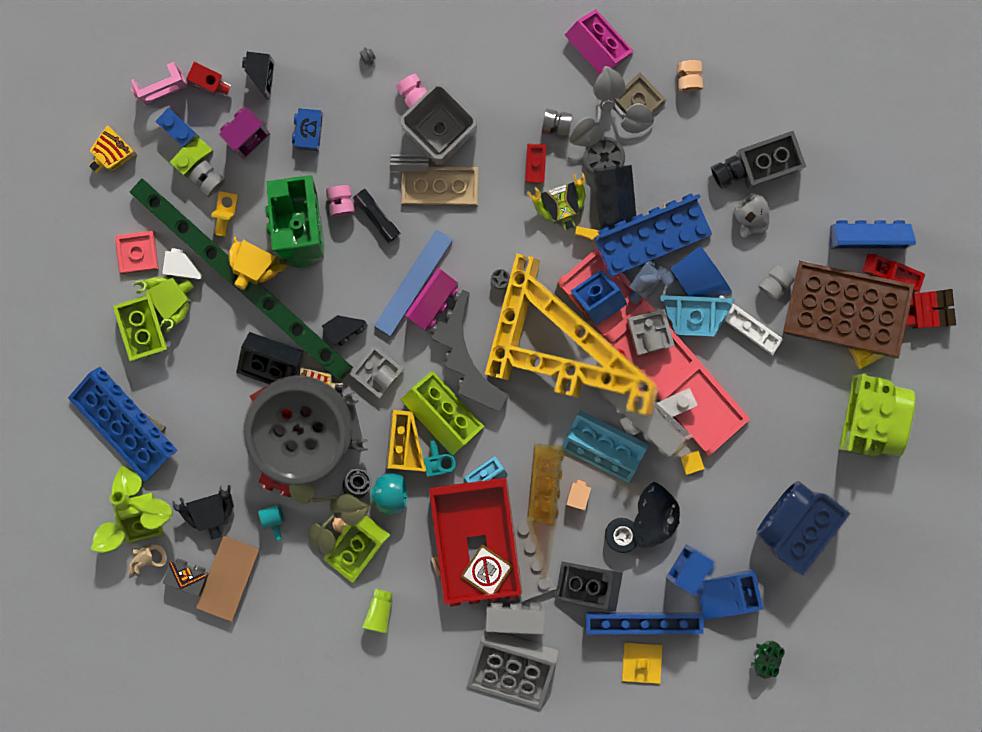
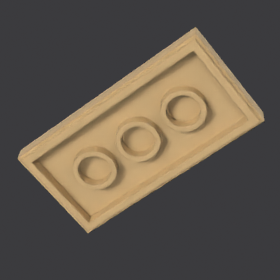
(441, 186)

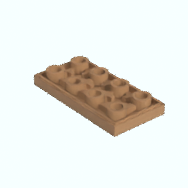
(227, 578)

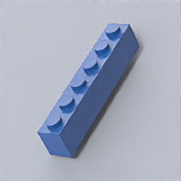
(643, 623)

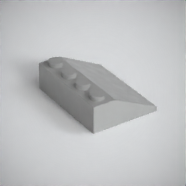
(512, 668)

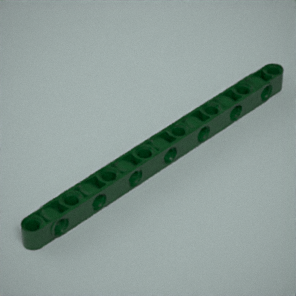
(255, 293)

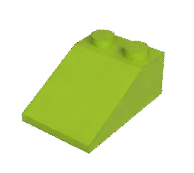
(356, 548)

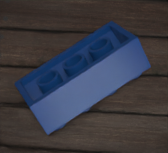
(871, 235)

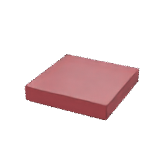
(137, 252)

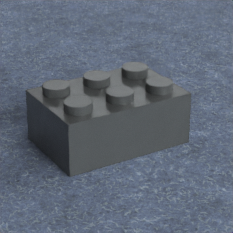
(771, 159)

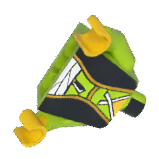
(561, 202)

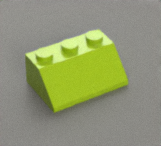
(140, 328)

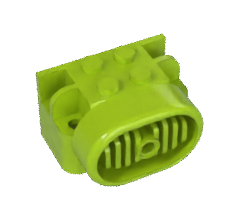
(877, 417)

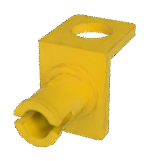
(224, 213)

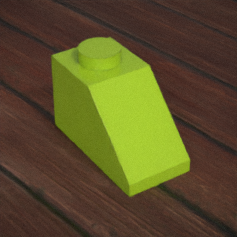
(191, 156)

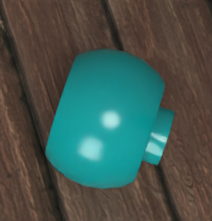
(390, 493)

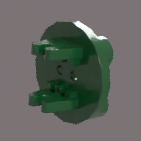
(768, 659)

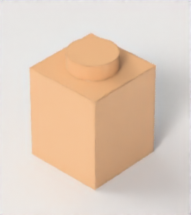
(578, 495)

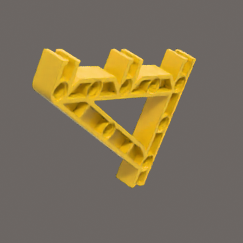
(625, 375)

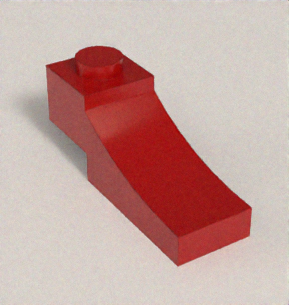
(893, 270)

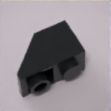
(342, 327)

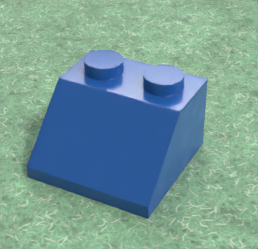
(599, 297)

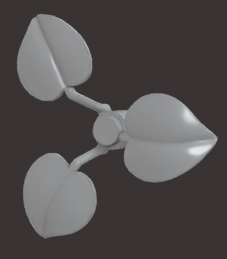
(610, 86)

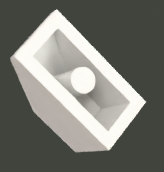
(180, 265)

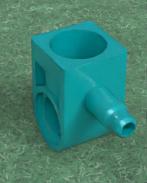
(433, 463)
(272, 518)

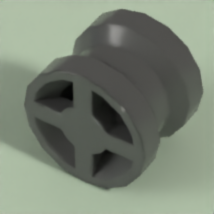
(500, 276)

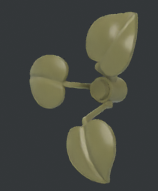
(351, 512)

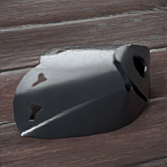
(655, 515)

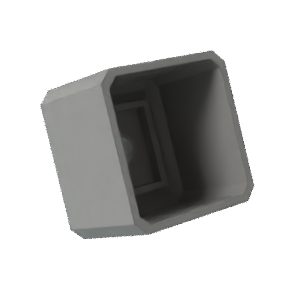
(437, 107)

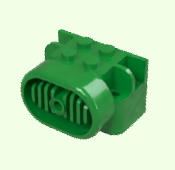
(295, 220)

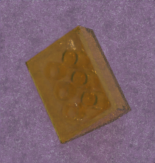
(545, 484)

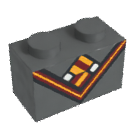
(185, 577)

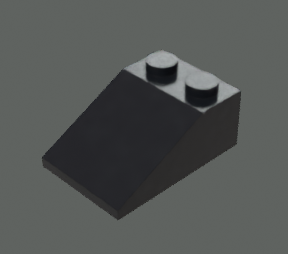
(588, 586)

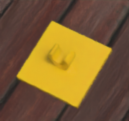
(642, 663)

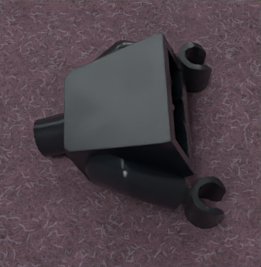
(208, 512)

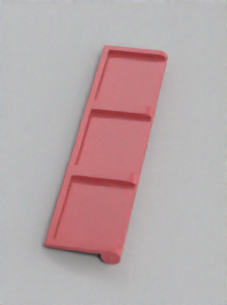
(670, 369)

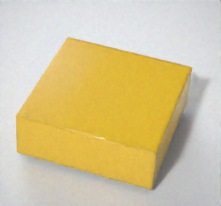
(692, 462)

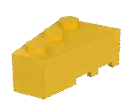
(403, 443)

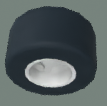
(618, 540)

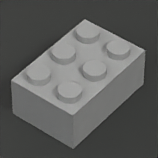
(515, 618)

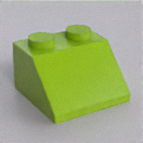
(131, 522)

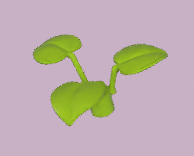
(126, 484)

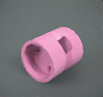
(411, 89)
(343, 194)

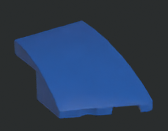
(700, 276)

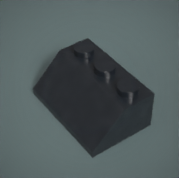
(614, 195)
(267, 359)

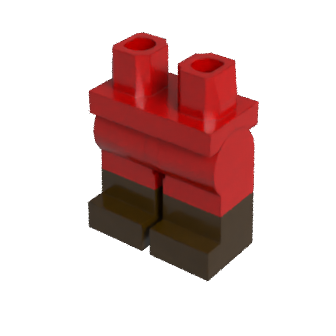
(922, 310)

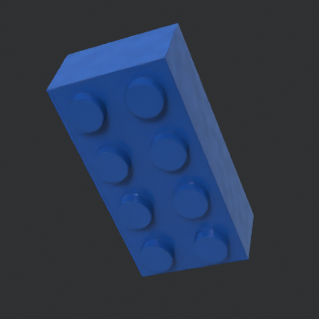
(691, 570)

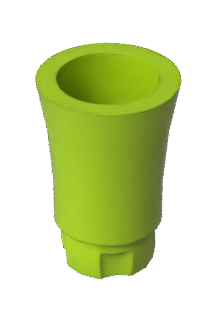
(379, 611)

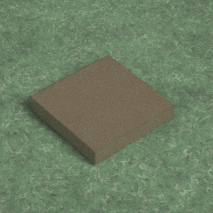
(640, 91)

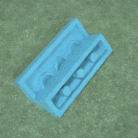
(604, 446)

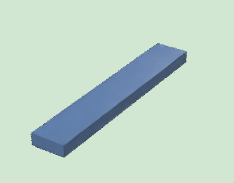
(413, 282)

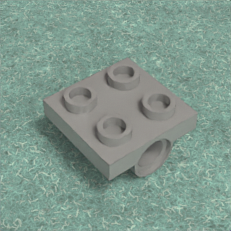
(650, 332)
(376, 371)

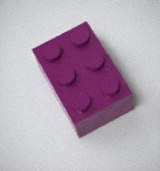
(244, 132)

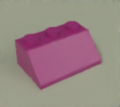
(598, 42)
(432, 300)

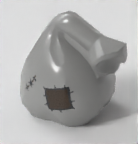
(752, 214)

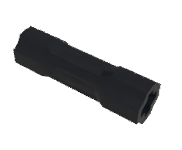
(376, 215)

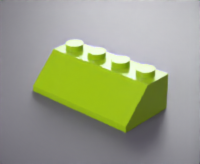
(442, 413)

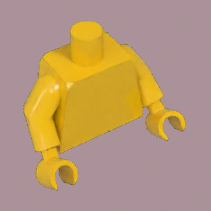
(252, 264)

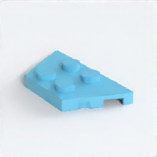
(696, 314)

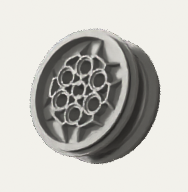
(270, 449)

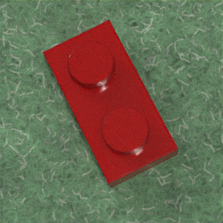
(535, 163)

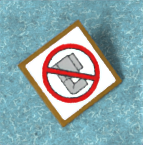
(486, 570)

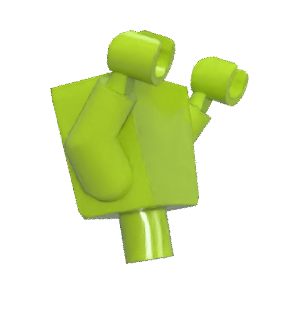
(168, 298)

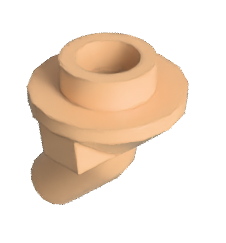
(339, 525)

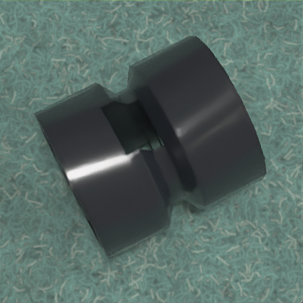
(729, 171)

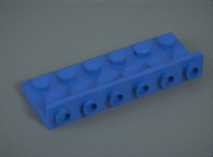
(652, 235)
(122, 423)

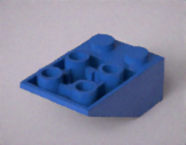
(730, 595)

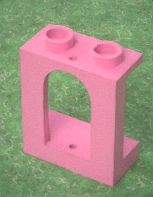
(162, 88)

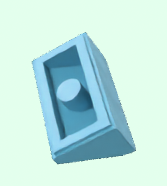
(489, 470)

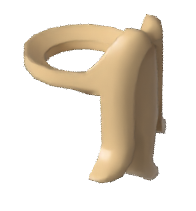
(144, 557)

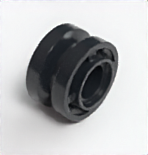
(360, 476)

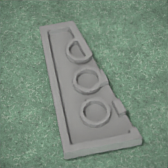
(532, 563)

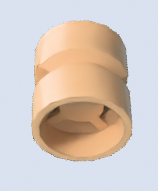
(690, 76)

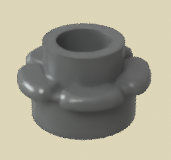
(367, 56)

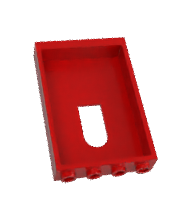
(468, 512)

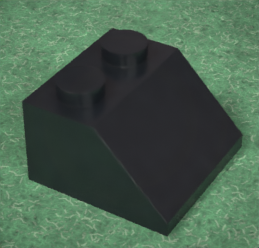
(260, 70)

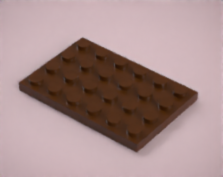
(848, 309)

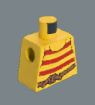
(110, 151)

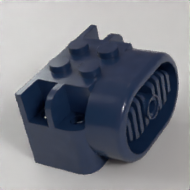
(801, 526)

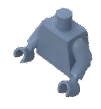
(648, 279)

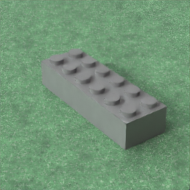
(657, 428)

